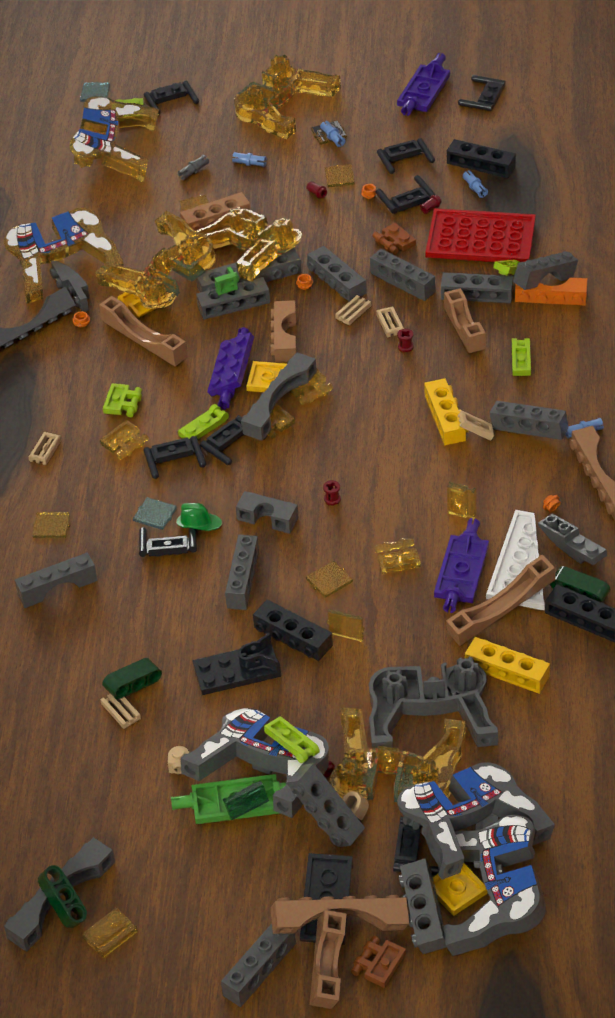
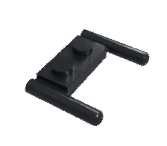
(169, 93)
(489, 94)
(402, 151)
(407, 199)
(223, 438)
(171, 451)
(167, 545)
(408, 847)

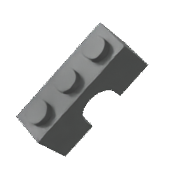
(253, 506)

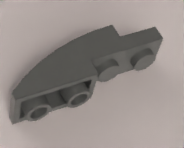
(74, 283)
(570, 541)

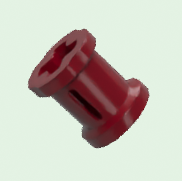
(405, 340)
(329, 490)

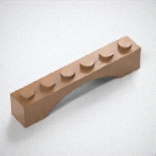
(167, 347)
(586, 445)
(475, 619)
(384, 913)

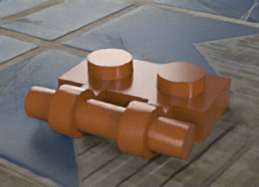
(394, 238)
(383, 965)

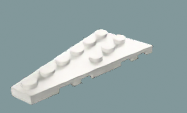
(517, 551)

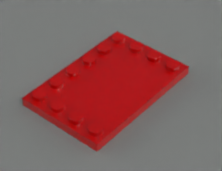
(480, 235)

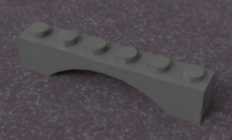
(54, 304)
(296, 373)
(89, 863)

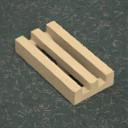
(350, 309)
(393, 330)
(476, 425)
(48, 448)
(136, 716)

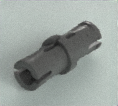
(193, 167)

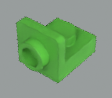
(227, 282)

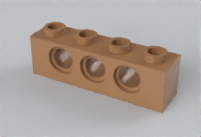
(209, 213)

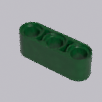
(581, 583)
(132, 678)
(61, 907)

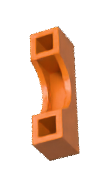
(569, 293)

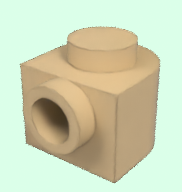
(174, 760)
(357, 804)

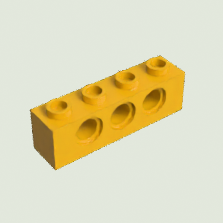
(444, 411)
(509, 665)

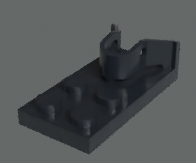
(237, 668)
(326, 877)

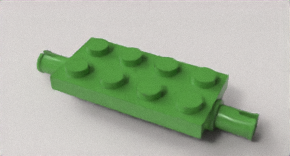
(208, 798)

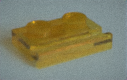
(461, 500)
(109, 932)

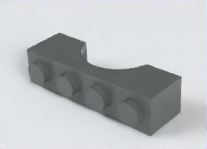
(533, 271)
(34, 586)

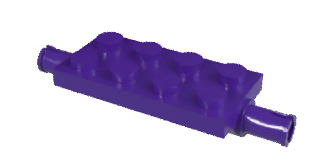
(424, 86)
(230, 367)
(461, 567)

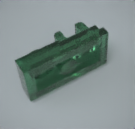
(246, 800)

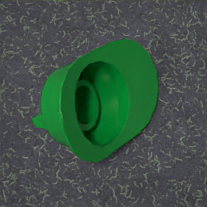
(197, 517)

